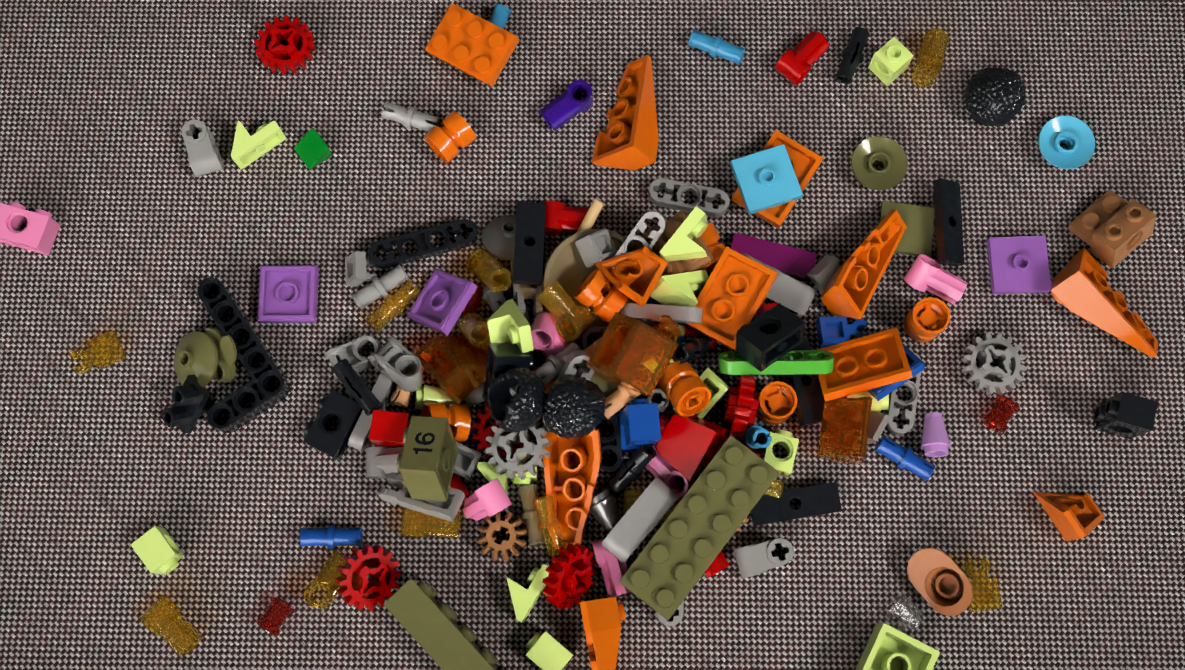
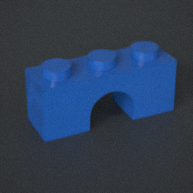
(639, 425)

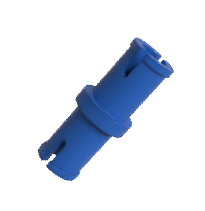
(904, 458)
(331, 537)

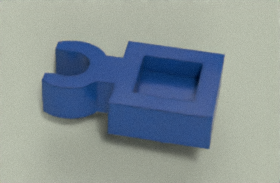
(837, 330)

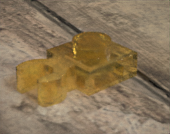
(102, 352)
(985, 591)

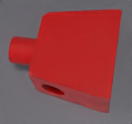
(688, 443)

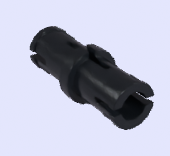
(852, 55)
(691, 348)
(356, 386)
(631, 469)

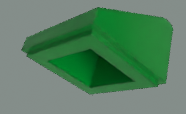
(312, 149)

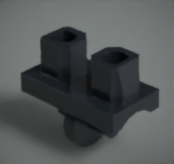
(189, 403)

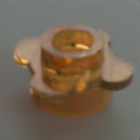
(669, 327)

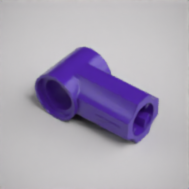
(565, 106)

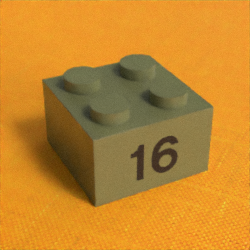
(428, 458)

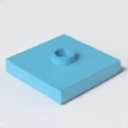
(766, 179)

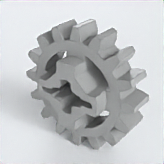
(1002, 375)
(516, 458)

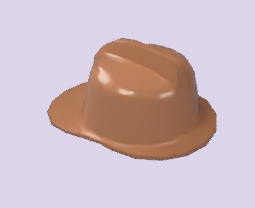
(940, 581)

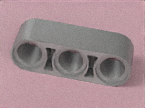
(790, 291)
(639, 520)

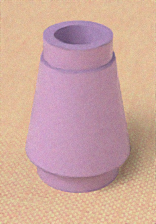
(935, 437)

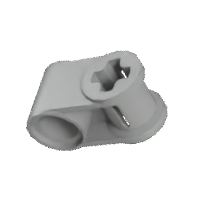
(201, 151)
(353, 353)
(394, 361)
(758, 557)

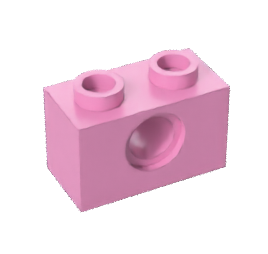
(37, 235)

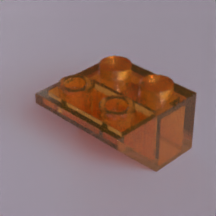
(632, 354)
(453, 364)
(845, 430)

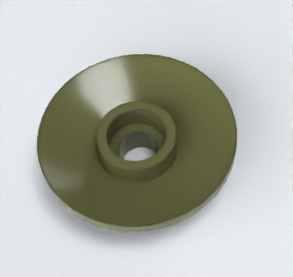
(884, 152)
(196, 356)

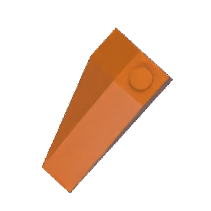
(632, 127)
(860, 274)
(1087, 294)
(571, 480)
(602, 631)

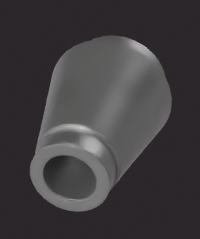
(605, 509)

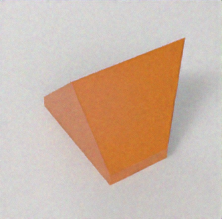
(634, 273)
(1071, 513)

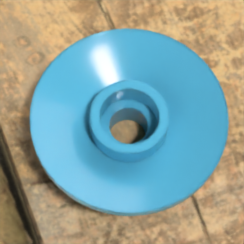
(1074, 134)

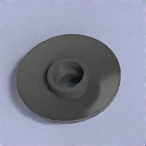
(499, 237)

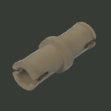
(530, 515)

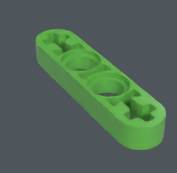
(793, 363)

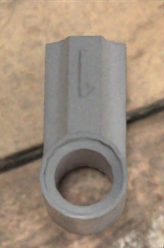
(381, 461)

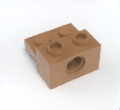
(1113, 227)
(680, 266)

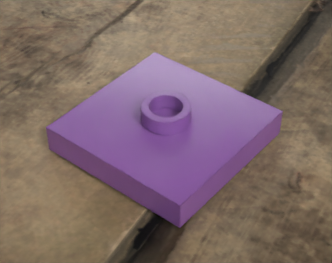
(1018, 265)
(288, 294)
(442, 301)

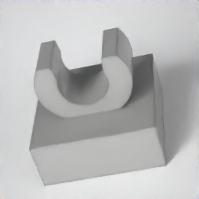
(356, 269)

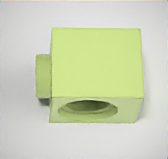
(890, 61)
(785, 439)
(158, 551)
(548, 652)

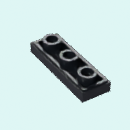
(948, 222)
(529, 229)
(809, 393)
(812, 501)

